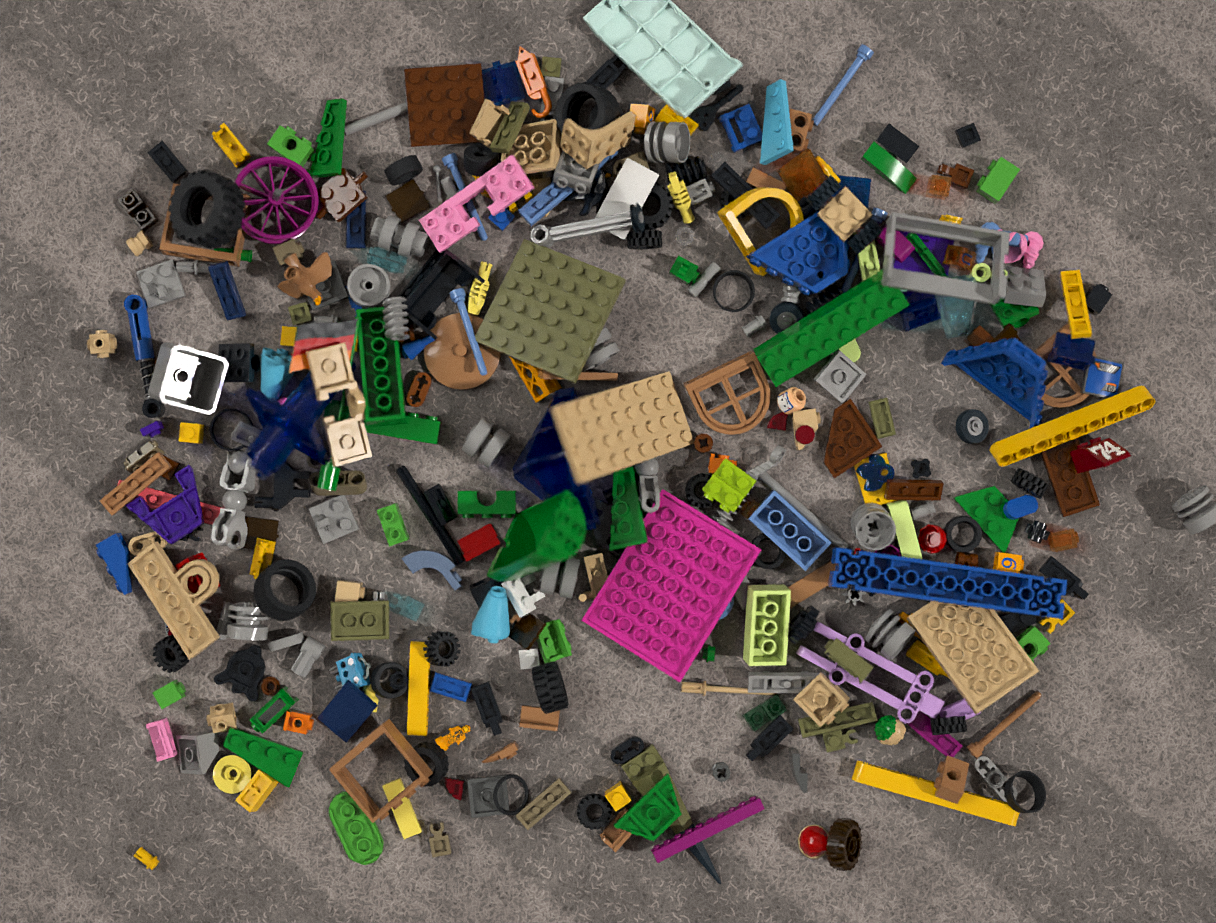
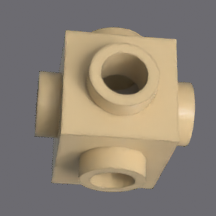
(109, 344)
(222, 717)

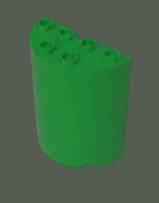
(540, 538)

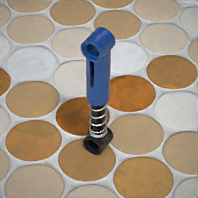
(143, 350)

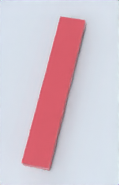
(156, 498)

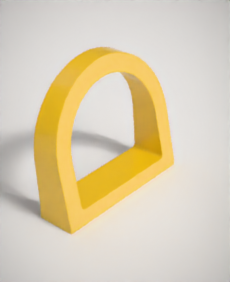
(730, 211)

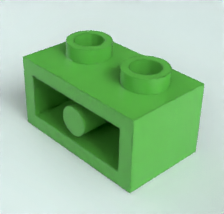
(997, 180)

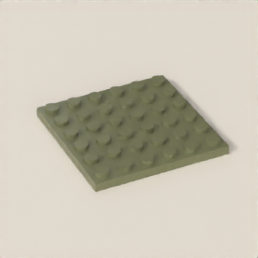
(549, 310)

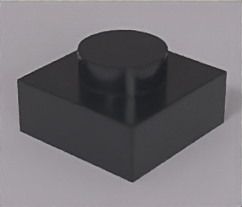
(967, 135)

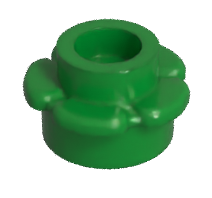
(709, 653)

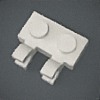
(519, 596)

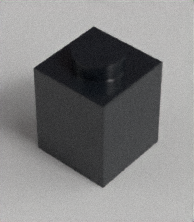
(1097, 298)

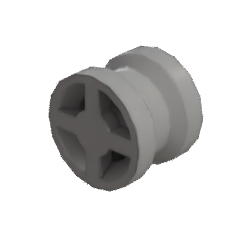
(791, 295)

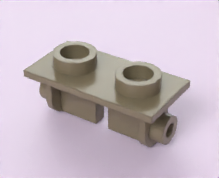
(136, 460)

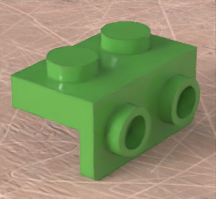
(553, 642)

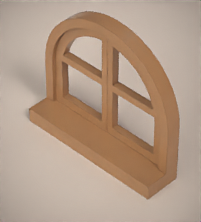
(1043, 351)
(721, 374)

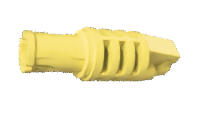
(680, 197)
(478, 290)

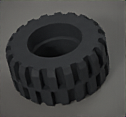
(188, 205)

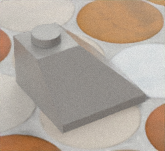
(197, 751)

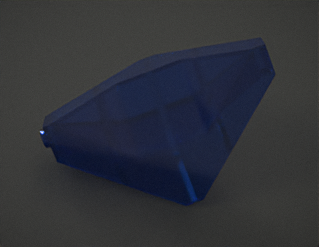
(545, 466)

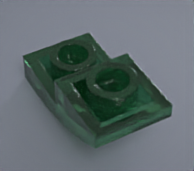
(764, 712)

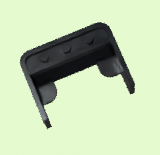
(432, 287)

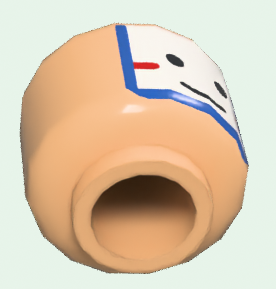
(791, 400)

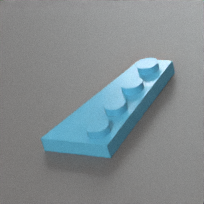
(776, 125)

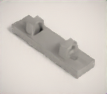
(781, 681)

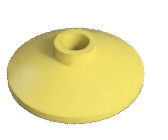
(223, 778)

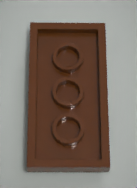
(1071, 489)

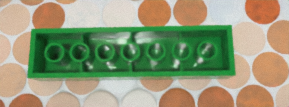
(829, 328)

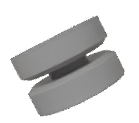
(374, 276)
(600, 352)

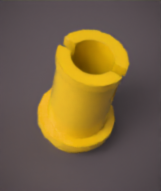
(146, 858)

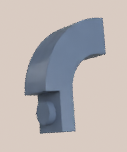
(435, 560)

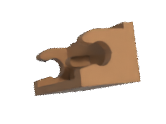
(615, 837)

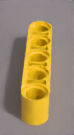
(418, 690)

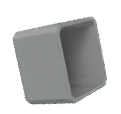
(202, 382)

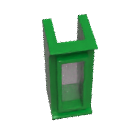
(272, 710)

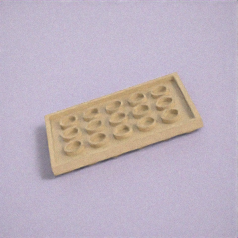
(973, 651)

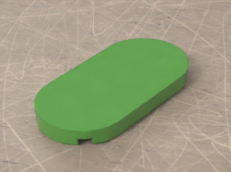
(355, 830)

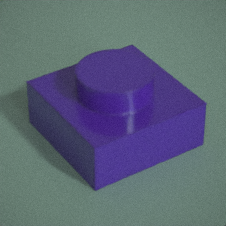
(152, 429)

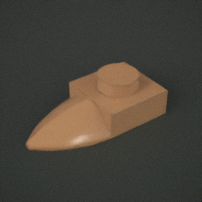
(508, 751)

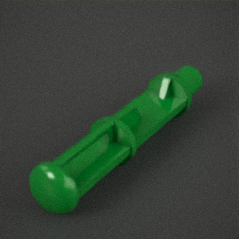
(926, 255)

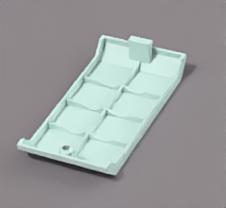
(663, 50)

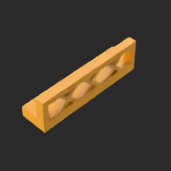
(547, 386)

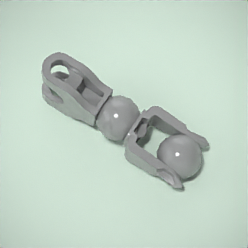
(648, 484)
(232, 518)

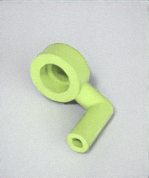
(987, 273)

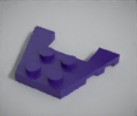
(178, 515)

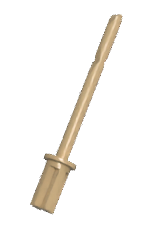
(693, 687)

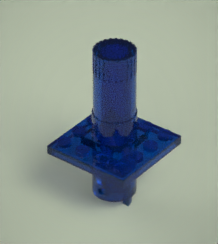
(287, 427)

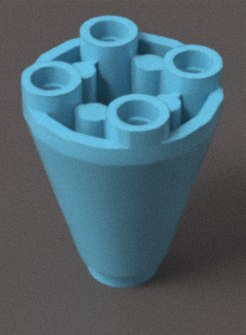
(275, 372)
(493, 616)

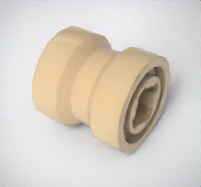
(139, 243)

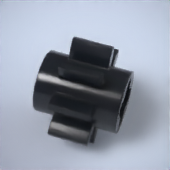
(806, 208)
(1037, 531)

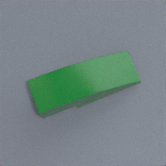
(888, 167)

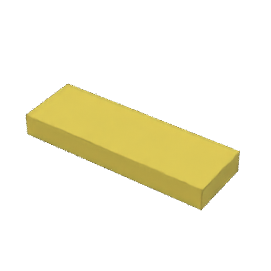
(404, 813)

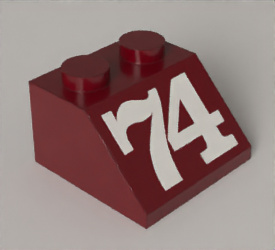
(1097, 454)

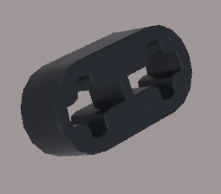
(624, 746)

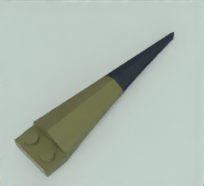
(644, 772)

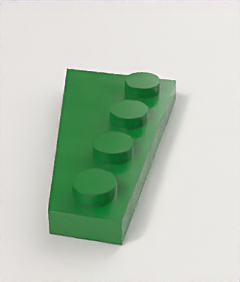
(329, 151)
(627, 515)

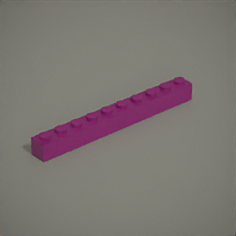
(707, 829)

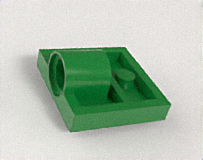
(1014, 314)

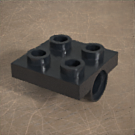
(241, 362)

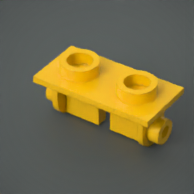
(262, 556)

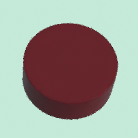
(804, 434)

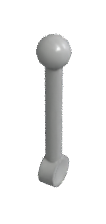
(436, 169)

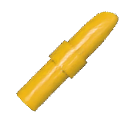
(826, 168)

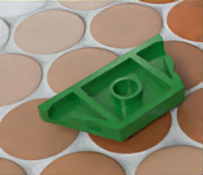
(987, 509)
(653, 812)

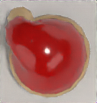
(813, 841)

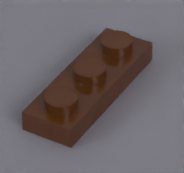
(913, 489)

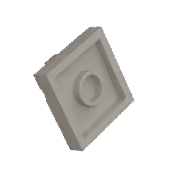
(161, 284)
(839, 376)
(334, 518)

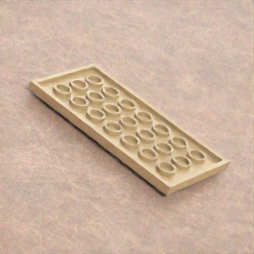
(622, 426)

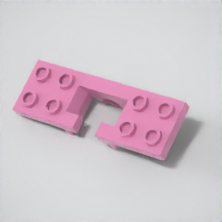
(450, 220)

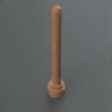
(977, 747)

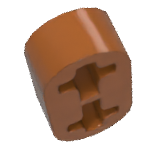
(423, 391)

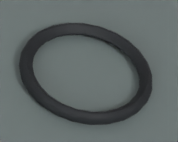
(496, 790)

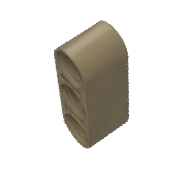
(347, 486)

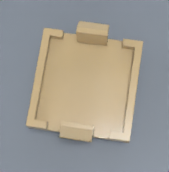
(488, 122)

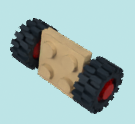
(844, 214)

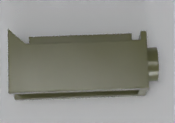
(848, 659)

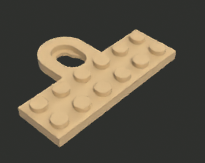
(173, 598)

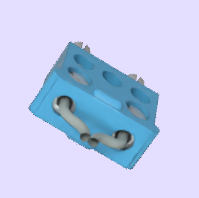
(352, 669)

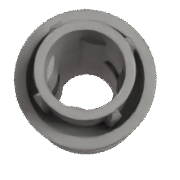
(391, 234)

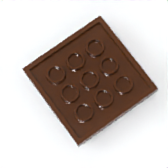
(443, 103)

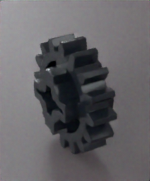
(803, 624)

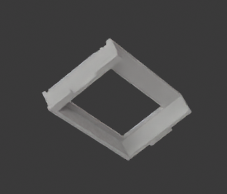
(942, 285)

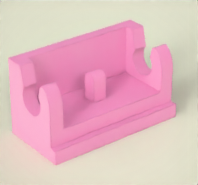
(162, 739)

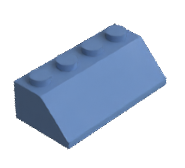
(789, 530)

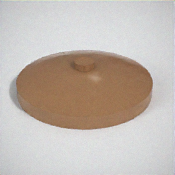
(451, 355)

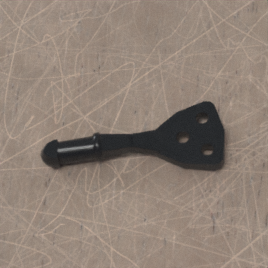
(711, 110)

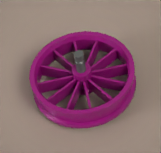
(275, 200)

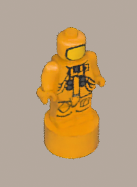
(456, 735)

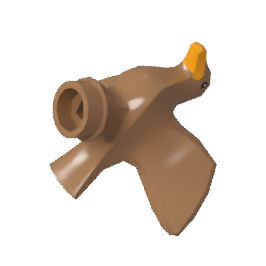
(303, 280)

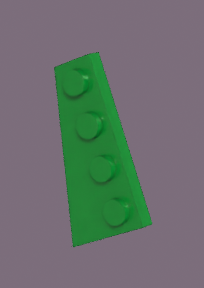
(267, 755)

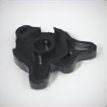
(244, 671)

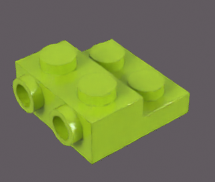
(728, 486)

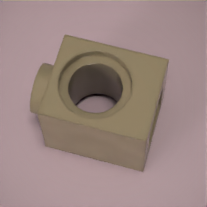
(288, 248)

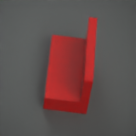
(479, 542)

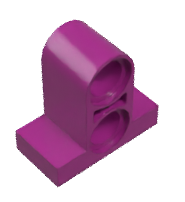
(902, 245)

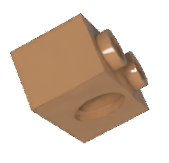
(951, 779)

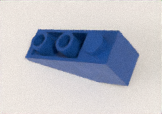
(117, 556)

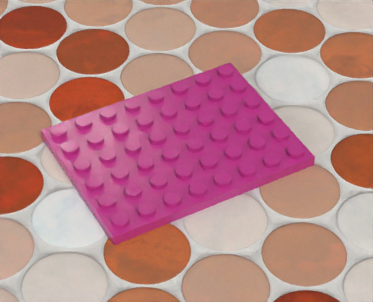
(673, 588)

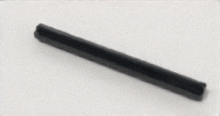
(429, 514)

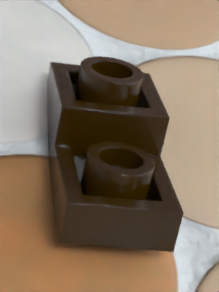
(138, 210)

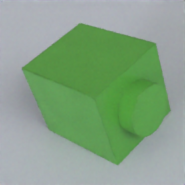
(169, 693)

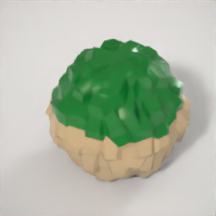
(889, 730)

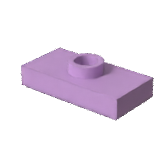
(958, 708)

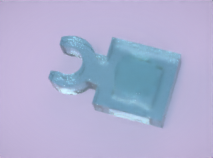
(410, 607)

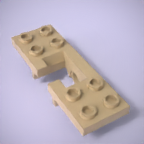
(330, 373)

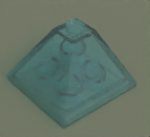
(956, 312)

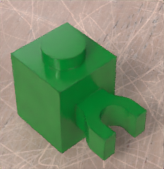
(684, 270)

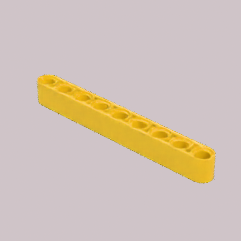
(1072, 425)
(925, 791)

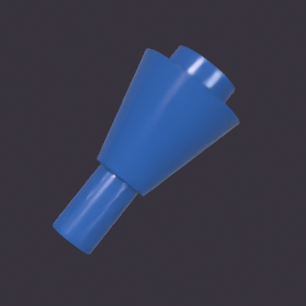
(413, 348)

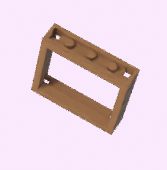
(201, 254)
(355, 790)

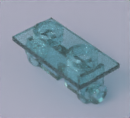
(394, 263)

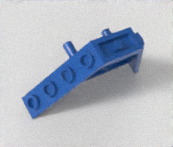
(802, 254)
(1008, 372)

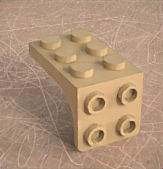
(593, 146)

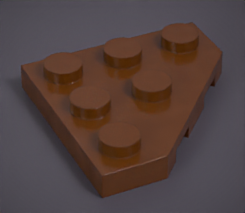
(848, 439)

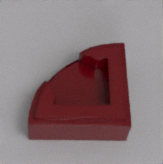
(778, 422)
(455, 787)

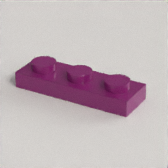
(944, 743)

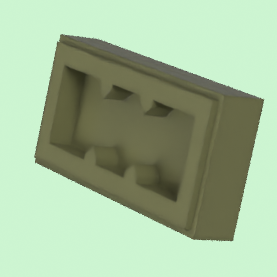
(881, 418)

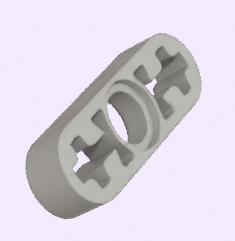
(982, 771)

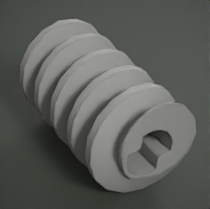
(394, 318)

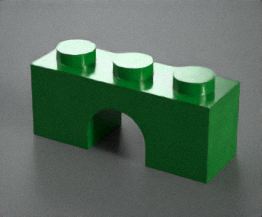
(469, 504)

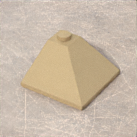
(537, 146)

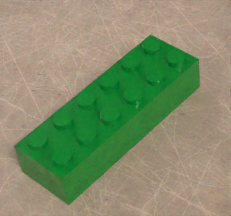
(380, 371)

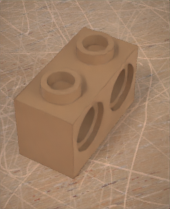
(800, 132)

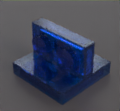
(502, 83)
(921, 310)
(1072, 352)

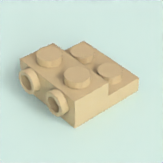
(822, 700)

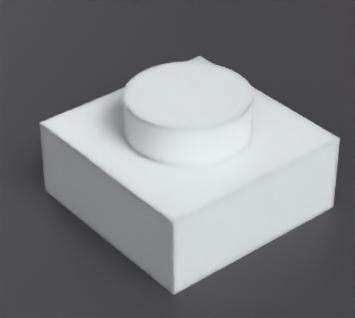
(529, 658)

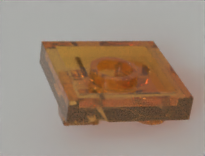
(802, 174)

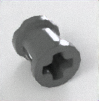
(720, 765)

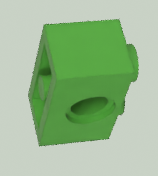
(280, 141)
(393, 524)
(1036, 639)

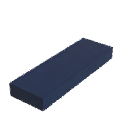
(356, 228)
(227, 290)

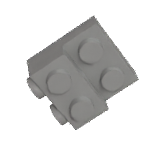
(573, 175)

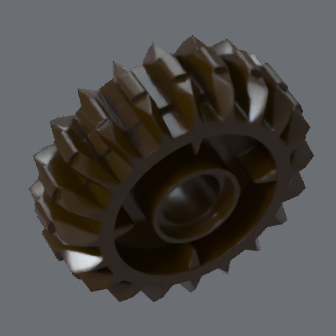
(844, 844)

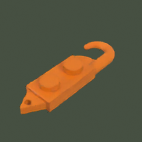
(533, 80)

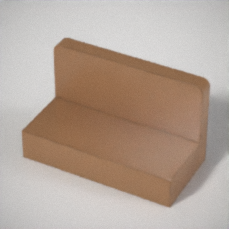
(760, 179)
(535, 718)

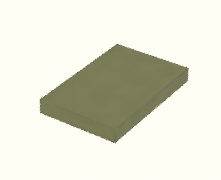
(359, 620)

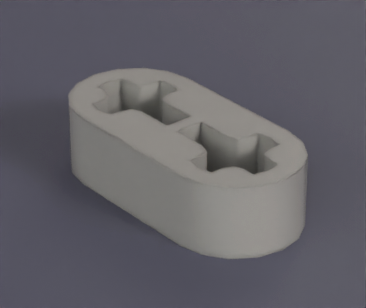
(286, 641)

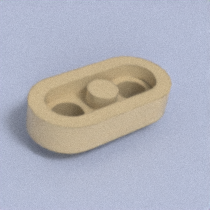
(146, 540)

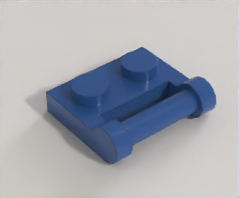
(746, 124)

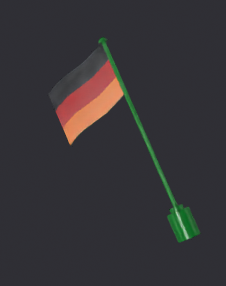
(317, 336)

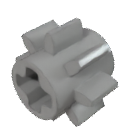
(853, 599)

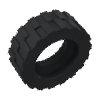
(439, 758)

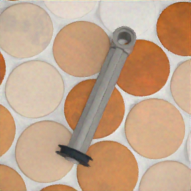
(633, 218)

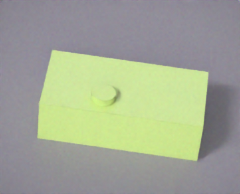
(766, 625)

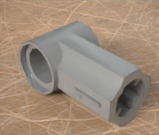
(309, 653)

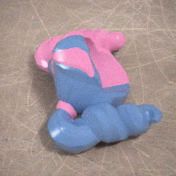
(1017, 247)

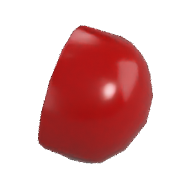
(932, 538)

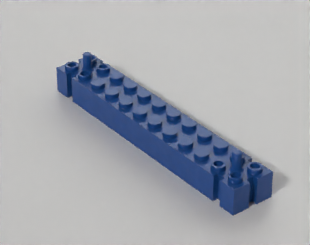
(947, 583)

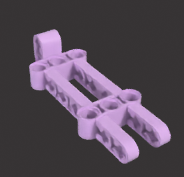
(928, 702)

